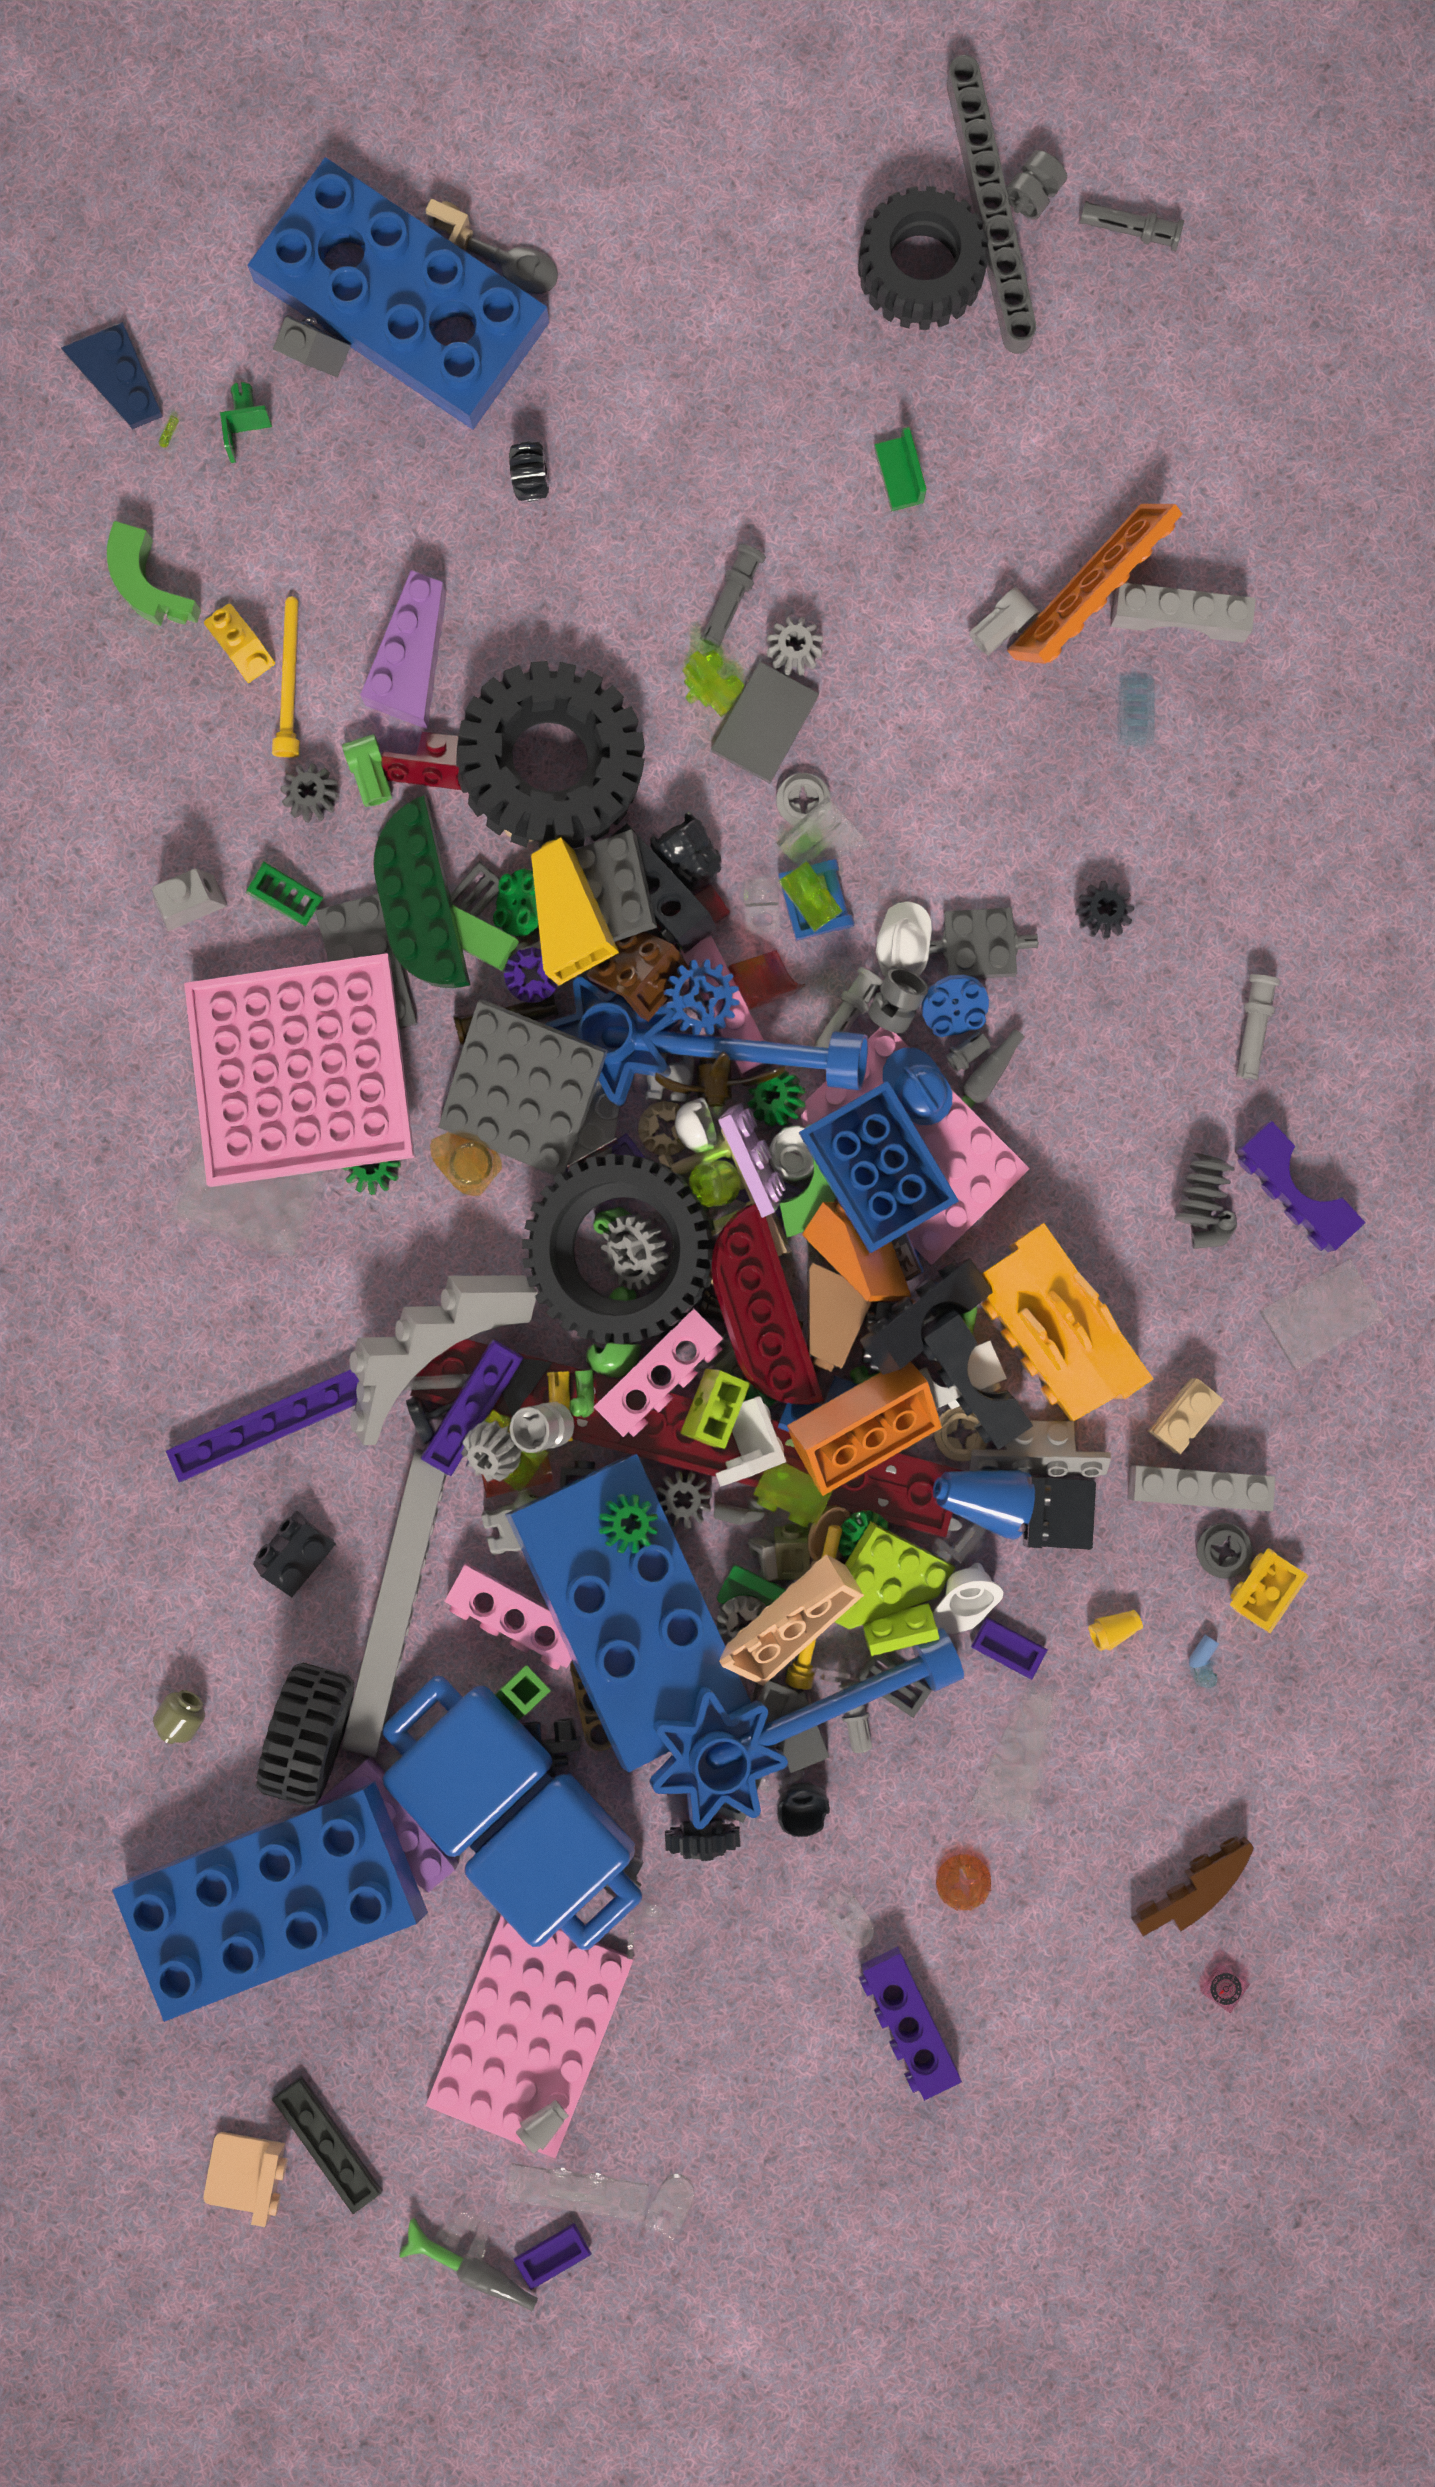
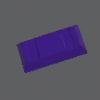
(1009, 1648)
(552, 2256)

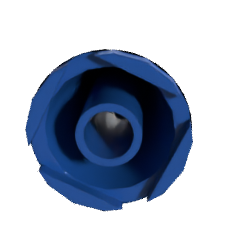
(988, 1498)

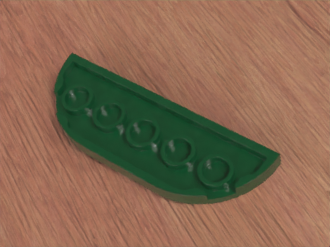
(418, 898)

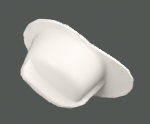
(904, 938)
(967, 1600)

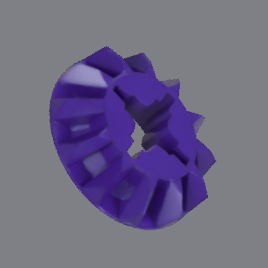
(515, 978)

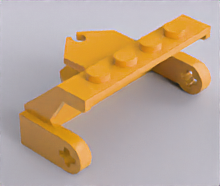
(1061, 1327)

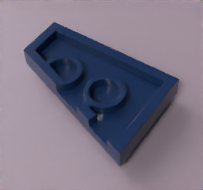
(116, 372)

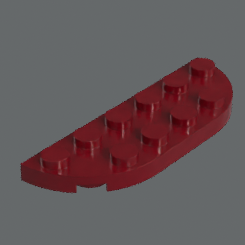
(761, 1311)

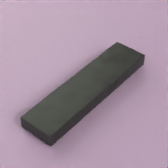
(327, 2145)

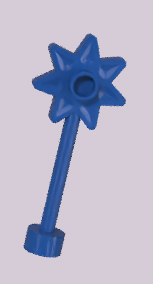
(638, 1044)
(725, 1753)

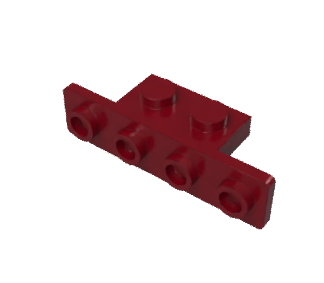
(431, 766)

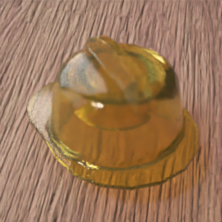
(465, 1163)

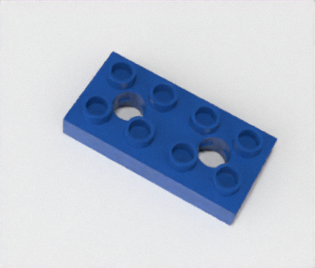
(399, 293)

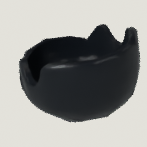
(802, 1809)

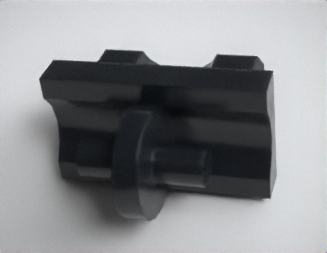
(564, 1741)

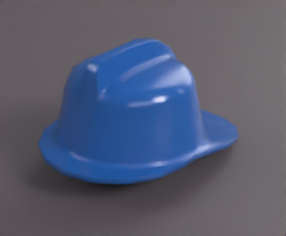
(918, 1085)

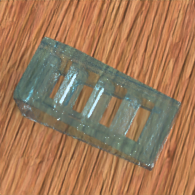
(1136, 738)

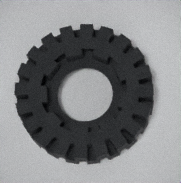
(559, 698)

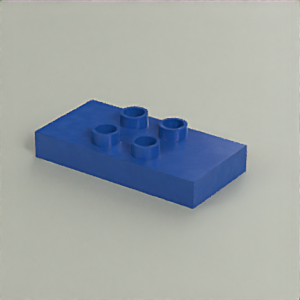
(626, 1616)

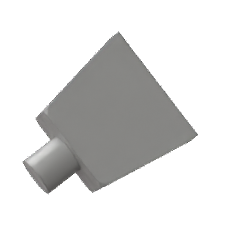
(187, 898)

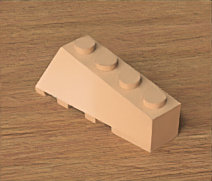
(792, 1621)

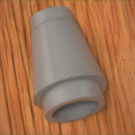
(541, 2126)

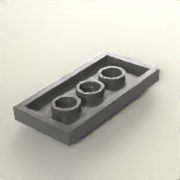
(360, 931)

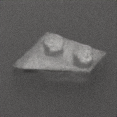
(822, 836)

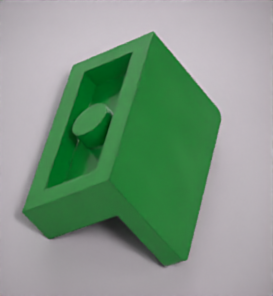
(901, 471)
(746, 1583)

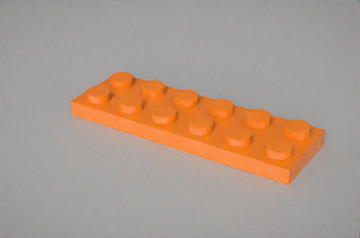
(1094, 582)

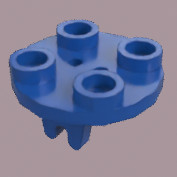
(970, 1002)

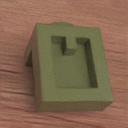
(791, 1551)

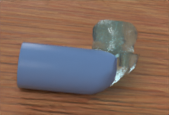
(1200, 1663)

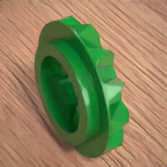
(854, 1528)

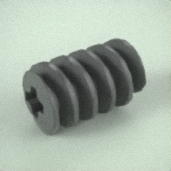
(1204, 1192)

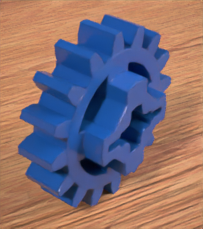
(696, 981)

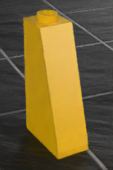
(568, 915)

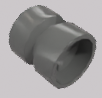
(898, 1000)

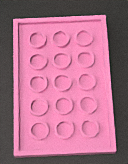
(963, 1146)
(528, 2032)

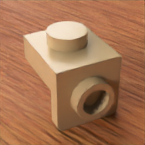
(450, 220)

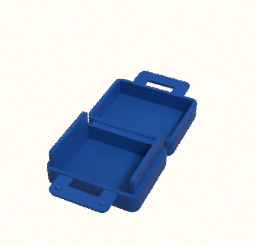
(535, 1838)

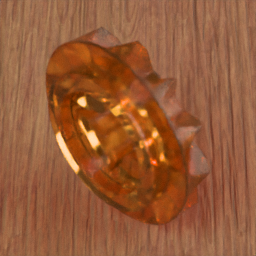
(949, 1875)

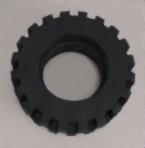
(932, 216)
(305, 1734)

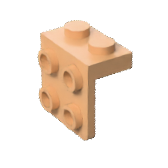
(246, 2175)

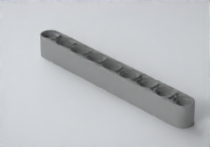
(394, 1608)

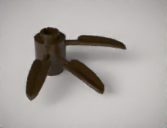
(715, 1080)

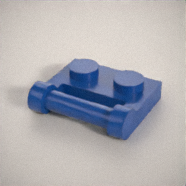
(843, 921)

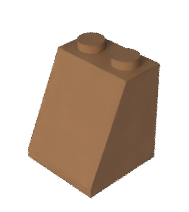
(833, 1317)

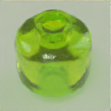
(715, 1183)

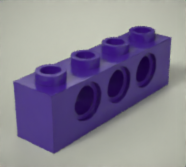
(940, 2070)

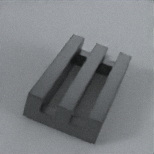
(488, 897)
(919, 1700)

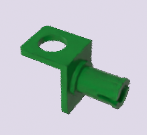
(243, 417)

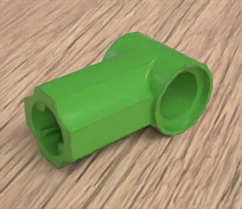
(365, 762)

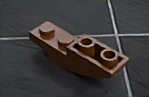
(1210, 1881)

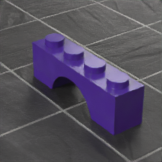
(1269, 1157)

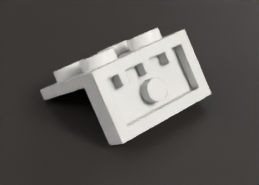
(756, 1443)

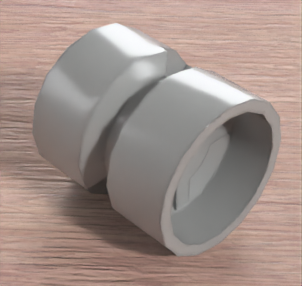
(541, 1427)

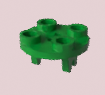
(516, 904)

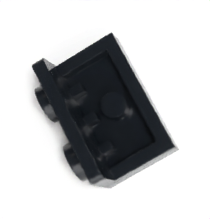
(293, 1554)

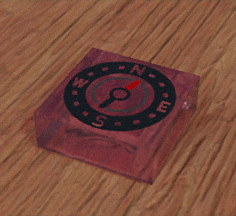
(1224, 1987)

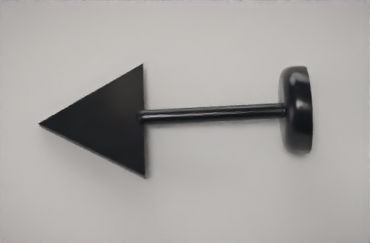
(515, 1393)

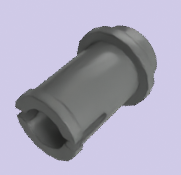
(967, 1051)

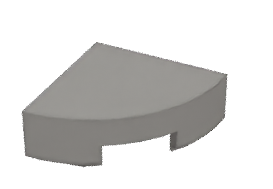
(766, 1556)

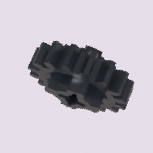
(702, 1843)

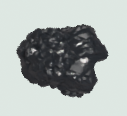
(688, 853)

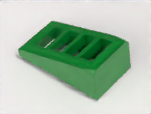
(265, 898)

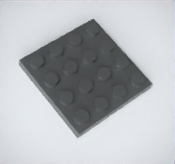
(522, 1088)

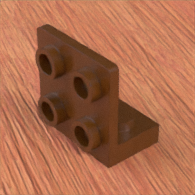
(640, 972)

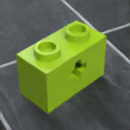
(715, 1408)

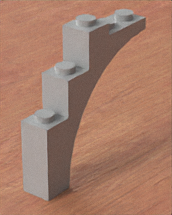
(425, 1332)

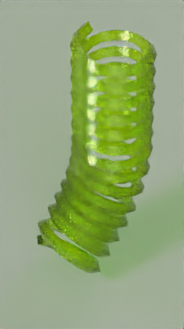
(165, 436)

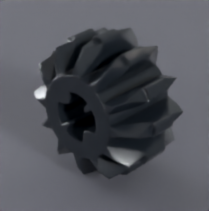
(529, 471)
(1104, 922)

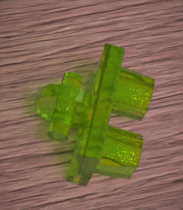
(708, 685)
(810, 896)

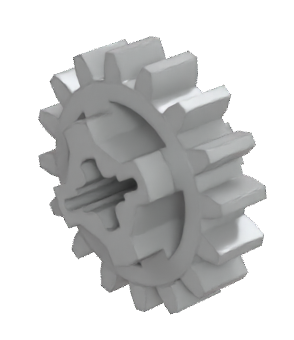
(634, 1251)

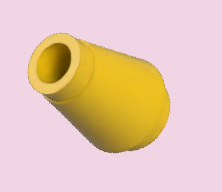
(1114, 1629)

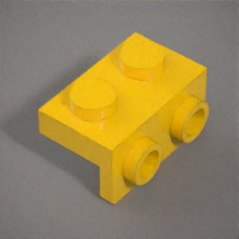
(1267, 1590)

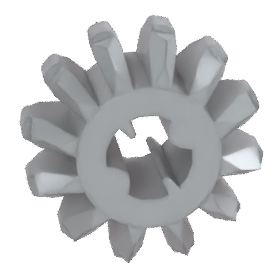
(785, 654)
(491, 1451)

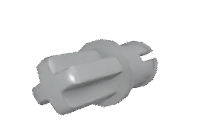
(857, 1726)

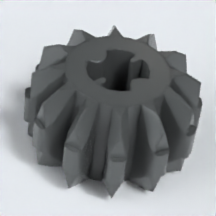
(307, 804)
(684, 1487)

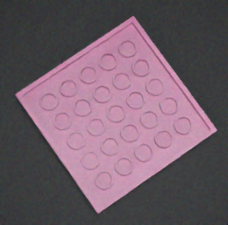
(298, 1070)

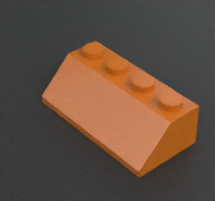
(864, 1426)

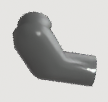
(1218, 1233)
(739, 1515)

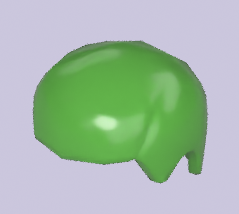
(614, 1359)

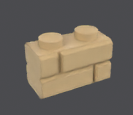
(1185, 1415)

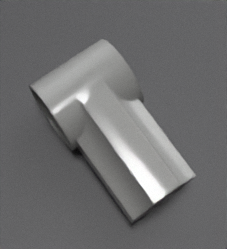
(1005, 620)

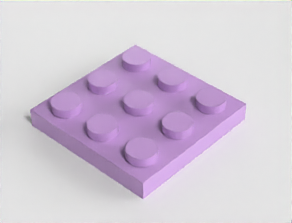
(752, 1158)

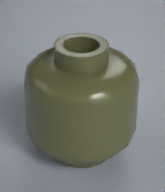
(179, 1717)

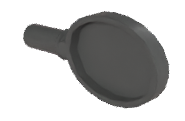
(521, 266)

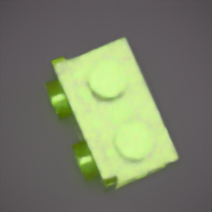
(792, 1491)

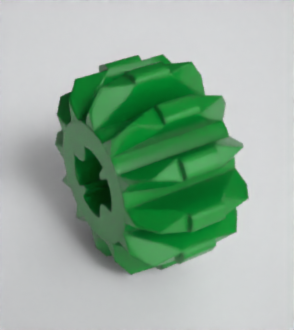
(777, 1110)
(364, 1176)
(631, 1536)

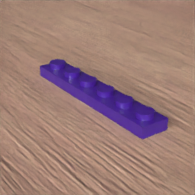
(264, 1426)

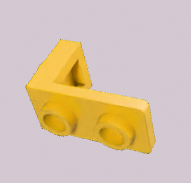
(239, 642)

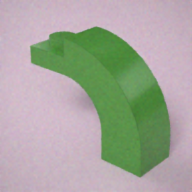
(126, 559)

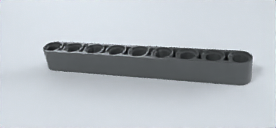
(991, 189)

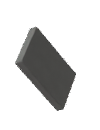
(765, 722)

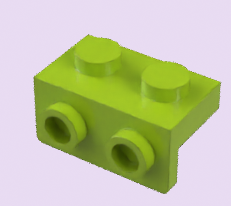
(901, 1630)

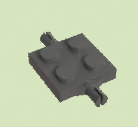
(981, 943)

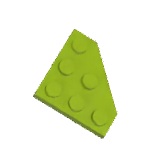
(891, 1576)

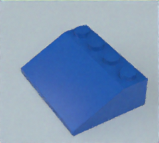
(878, 1167)

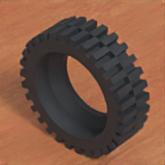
(554, 1260)

